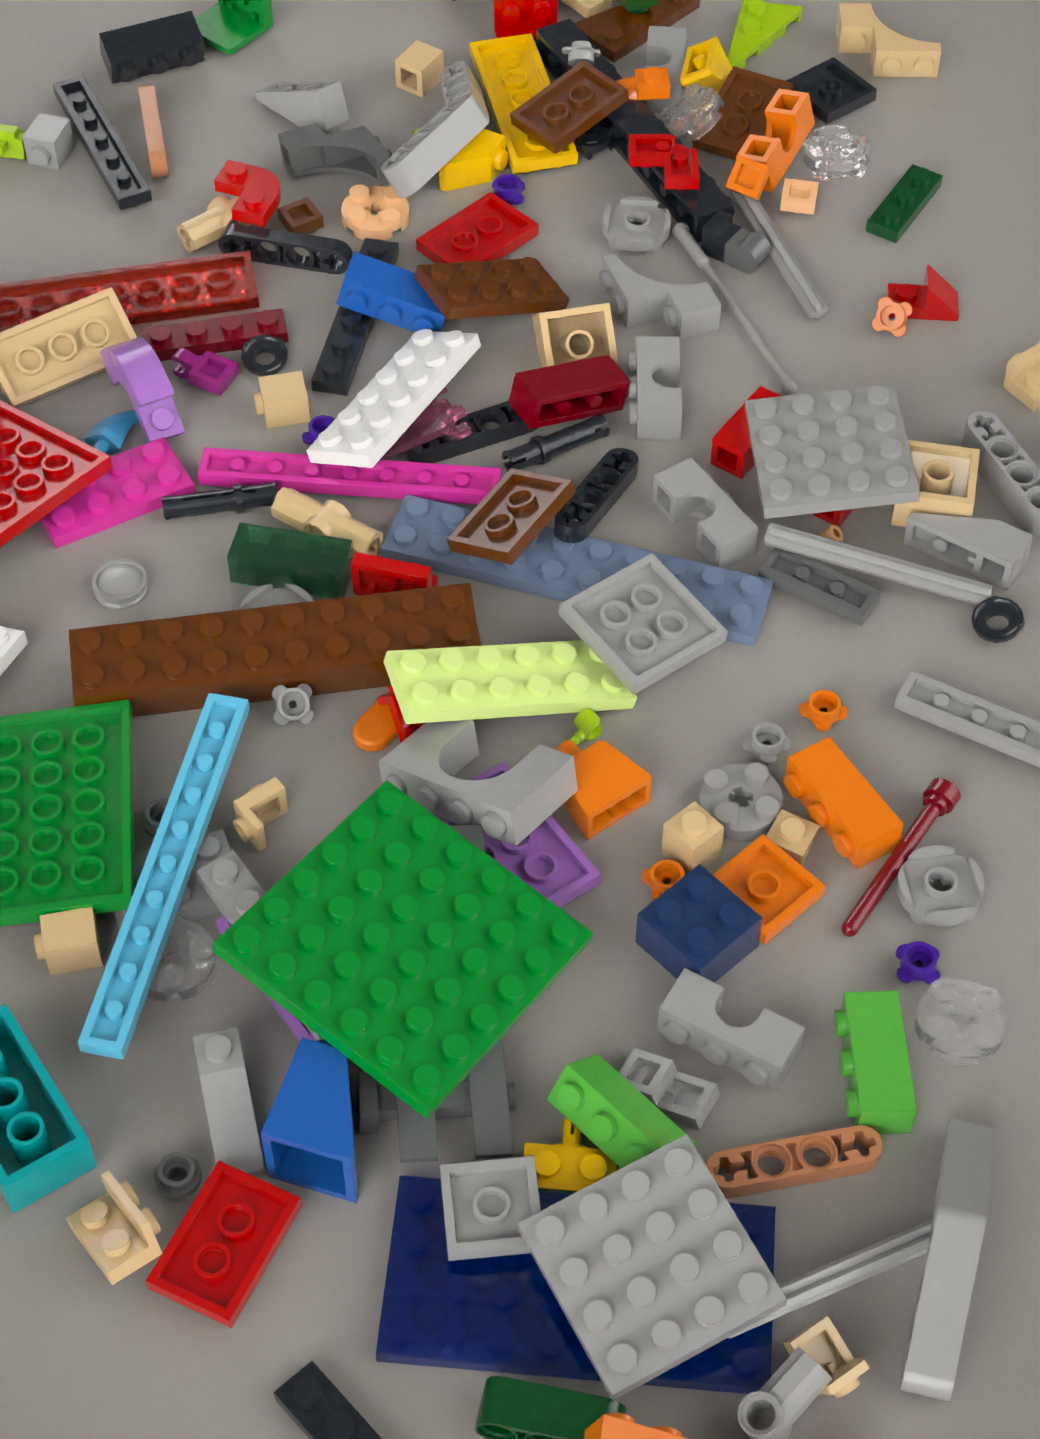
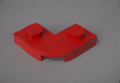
(660, 150)
(256, 190)

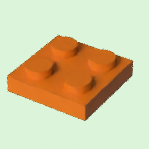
(771, 885)

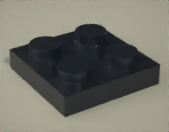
(833, 90)

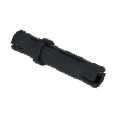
(542, 448)
(220, 500)

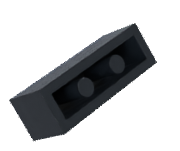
(152, 47)

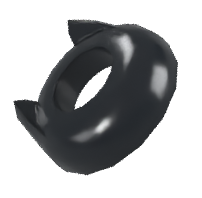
(596, 133)
(263, 344)
(997, 607)

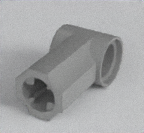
(788, 1392)

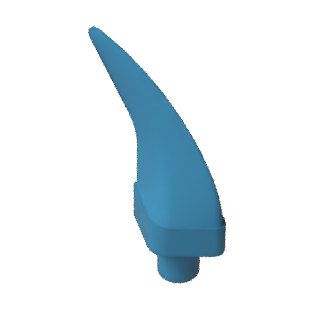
(110, 432)

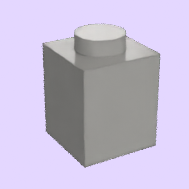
(48, 141)

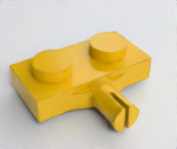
(568, 1163)

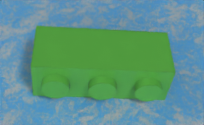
(875, 1061)
(611, 1111)

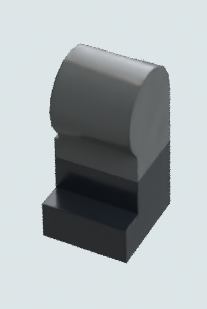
(733, 243)

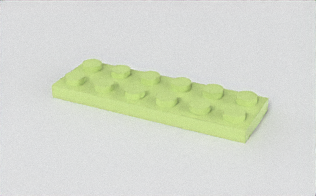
(502, 681)

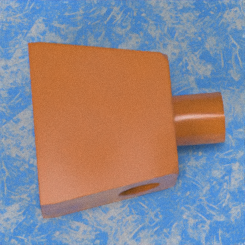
(607, 786)

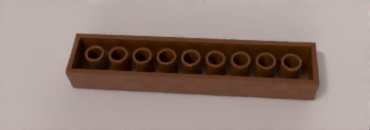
(250, 651)

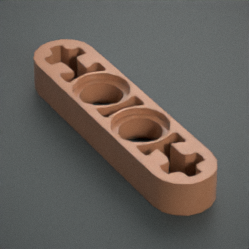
(153, 131)
(796, 1169)

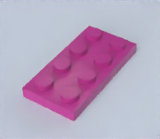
(121, 494)

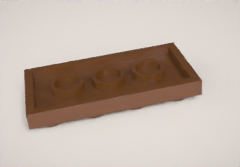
(491, 288)

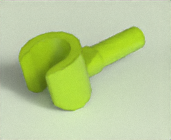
(588, 726)

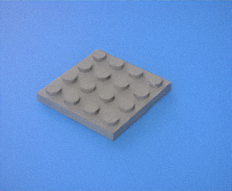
(830, 451)
(651, 1266)

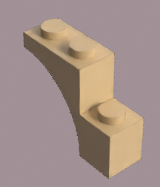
(890, 52)

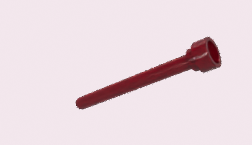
(938, 800)

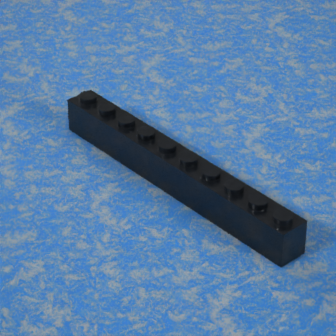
(634, 117)

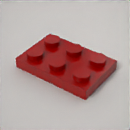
(478, 233)
(224, 1244)

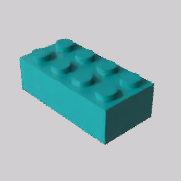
(38, 1131)

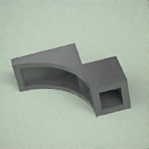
(351, 151)

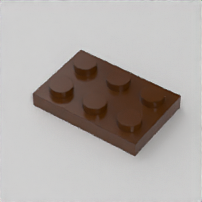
(745, 101)
(569, 106)
(511, 516)

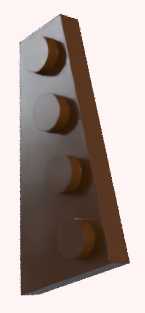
(621, 32)

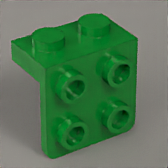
(234, 23)

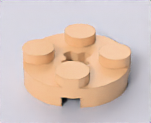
(364, 200)

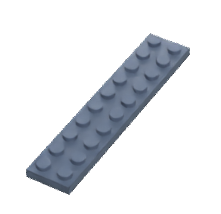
(565, 569)

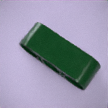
(537, 1411)

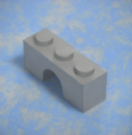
(667, 49)
(655, 388)
(690, 492)
(757, 1051)

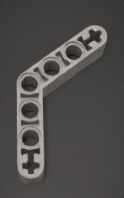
(442, 135)
(1005, 468)
(950, 1260)

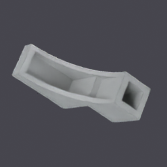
(639, 300)

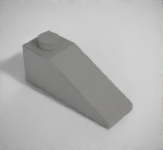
(307, 103)
(975, 545)
(228, 1100)

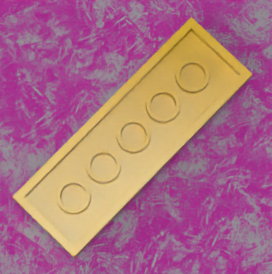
(510, 76)

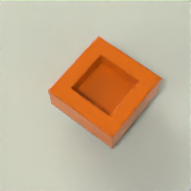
(748, 177)

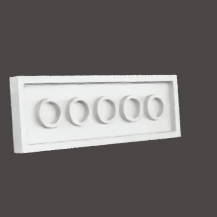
(394, 398)

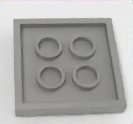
(642, 623)

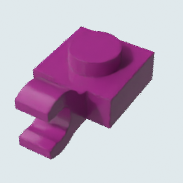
(206, 372)

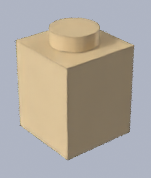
(419, 68)
(282, 399)
(692, 838)
(69, 941)

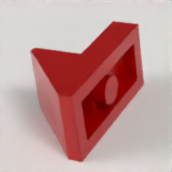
(929, 301)

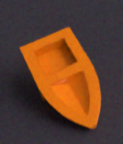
(647, 84)

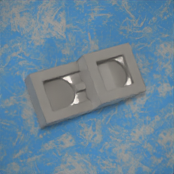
(671, 1091)

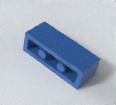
(388, 295)

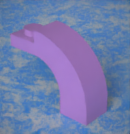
(147, 384)

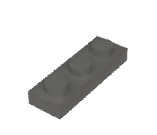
(820, 585)

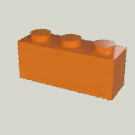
(842, 802)

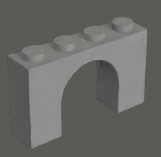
(503, 805)

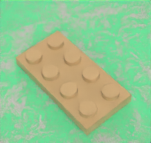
(60, 347)

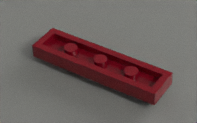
(215, 334)

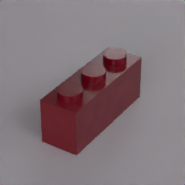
(569, 391)

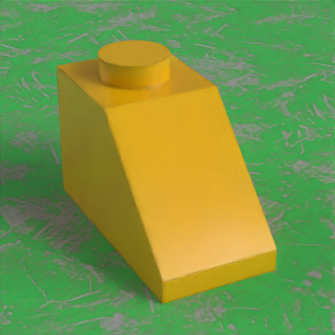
(705, 65)
(475, 162)

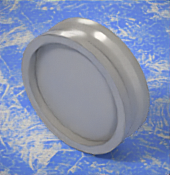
(120, 584)

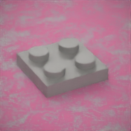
(485, 1205)

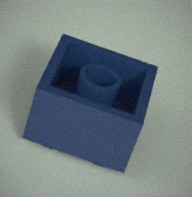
(698, 927)

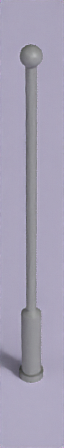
(682, 233)

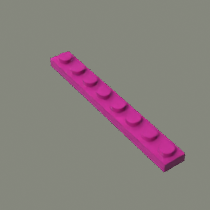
(384, 480)

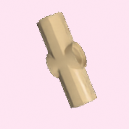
(208, 225)
(325, 519)

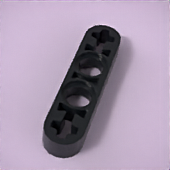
(240, 237)
(479, 438)
(603, 497)

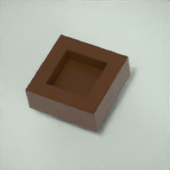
(300, 216)

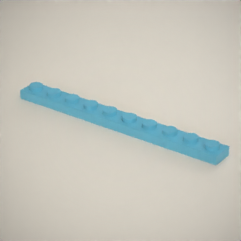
(163, 879)

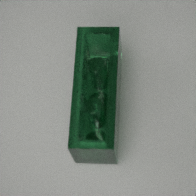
(285, 556)

